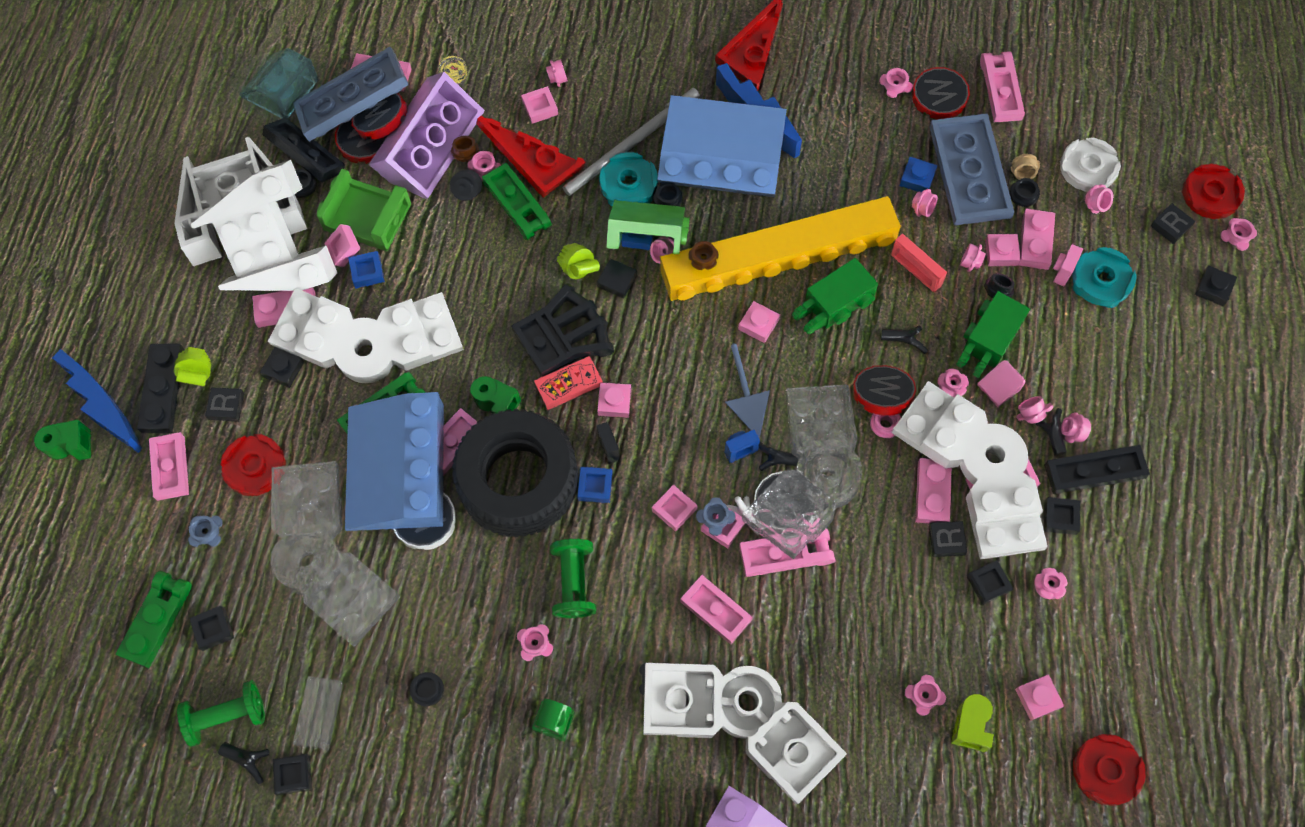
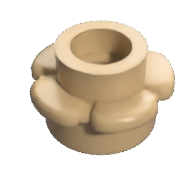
(1025, 166)

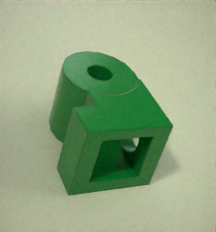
(494, 395)
(64, 439)
(553, 719)

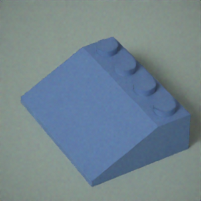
(722, 146)
(395, 463)

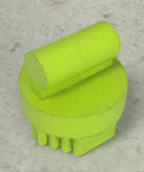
(577, 261)
(192, 366)

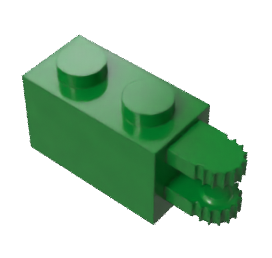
(837, 296)
(994, 331)

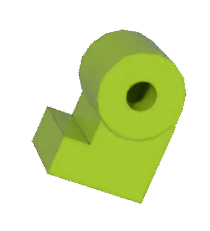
(971, 723)

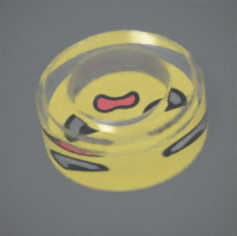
(454, 67)

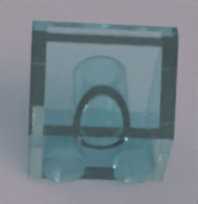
(281, 82)

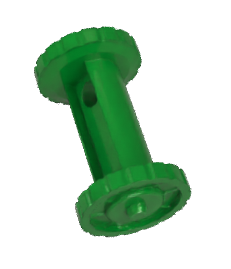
(572, 578)
(193, 722)

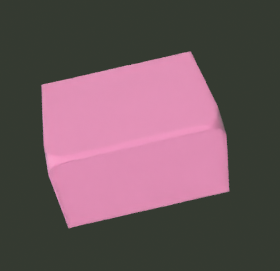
(1001, 383)

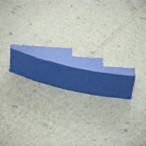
(747, 94)
(100, 405)

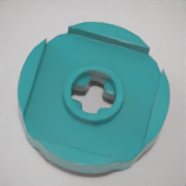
(631, 165)
(1097, 291)

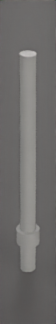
(626, 145)

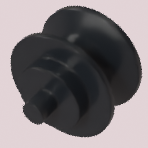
(466, 185)

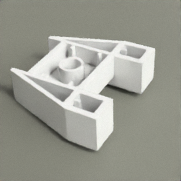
(206, 186)
(259, 238)

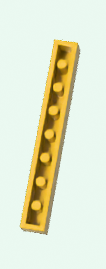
(784, 248)

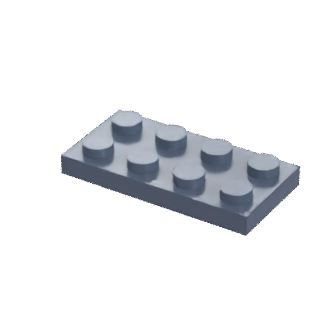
(350, 94)
(971, 169)

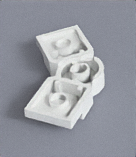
(401, 336)
(1003, 499)
(778, 735)

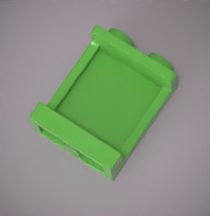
(368, 210)
(648, 220)

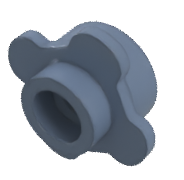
(717, 507)
(196, 529)

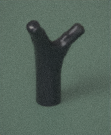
(905, 336)
(1054, 433)
(776, 457)
(244, 758)

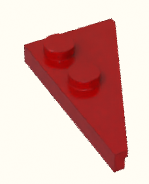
(751, 46)
(539, 163)

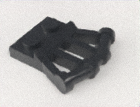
(548, 345)

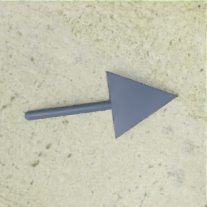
(749, 408)

